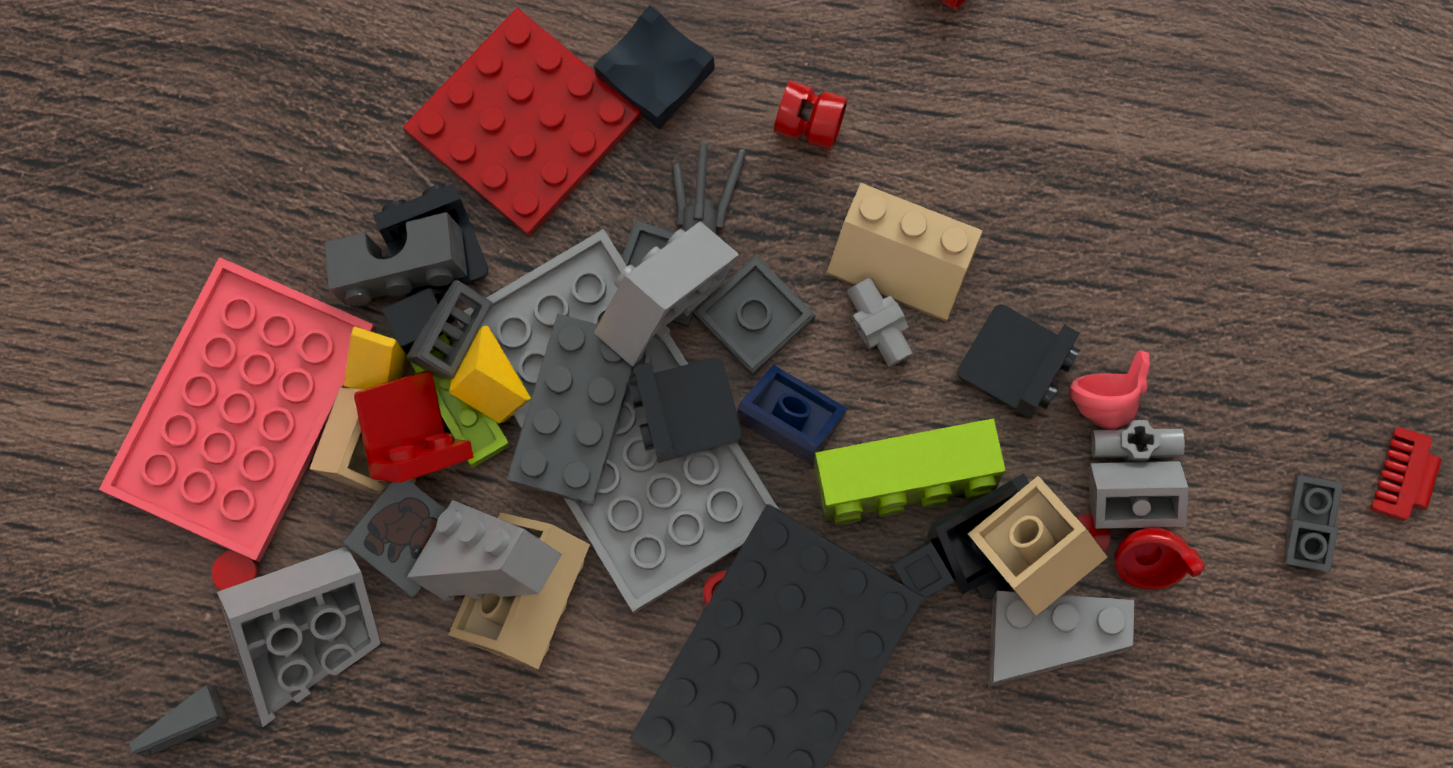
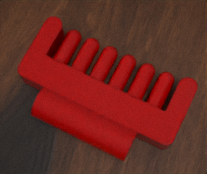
(1417, 477)

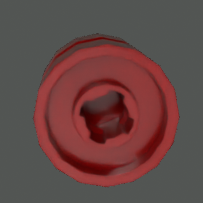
(824, 120)

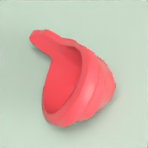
(1112, 398)

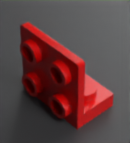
(406, 430)

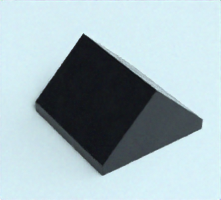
(956, 548)

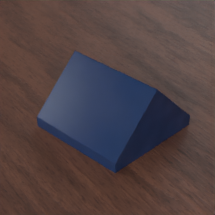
(790, 414)

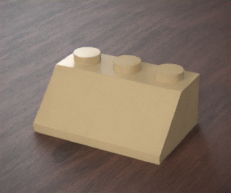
(905, 251)
(523, 624)

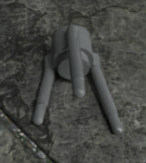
(700, 208)

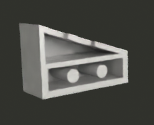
(481, 556)
(1060, 636)

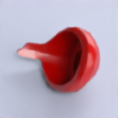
(1156, 558)

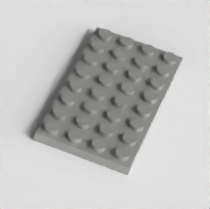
(650, 518)

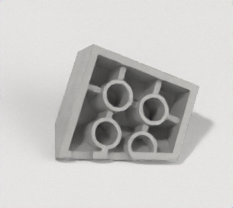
(298, 627)

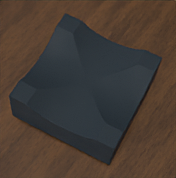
(655, 67)

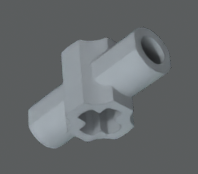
(879, 322)
(1159, 442)

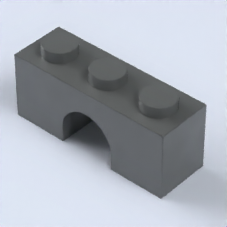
(430, 257)

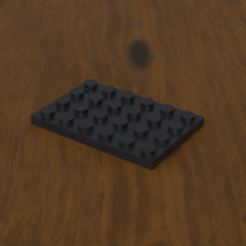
(778, 655)

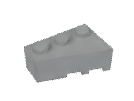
(662, 288)

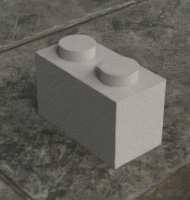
(1138, 494)

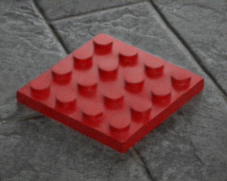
(522, 122)

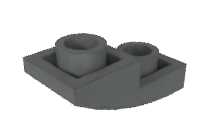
(1312, 522)

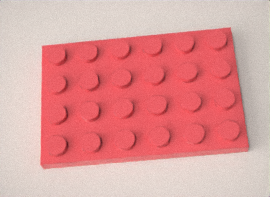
(236, 410)

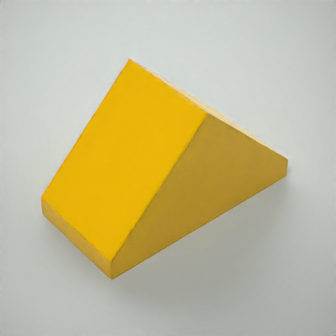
(373, 360)
(488, 379)

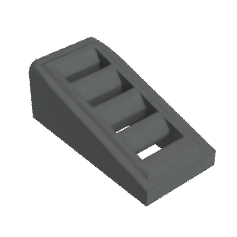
(437, 323)
(189, 719)

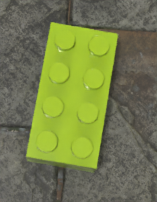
(909, 471)

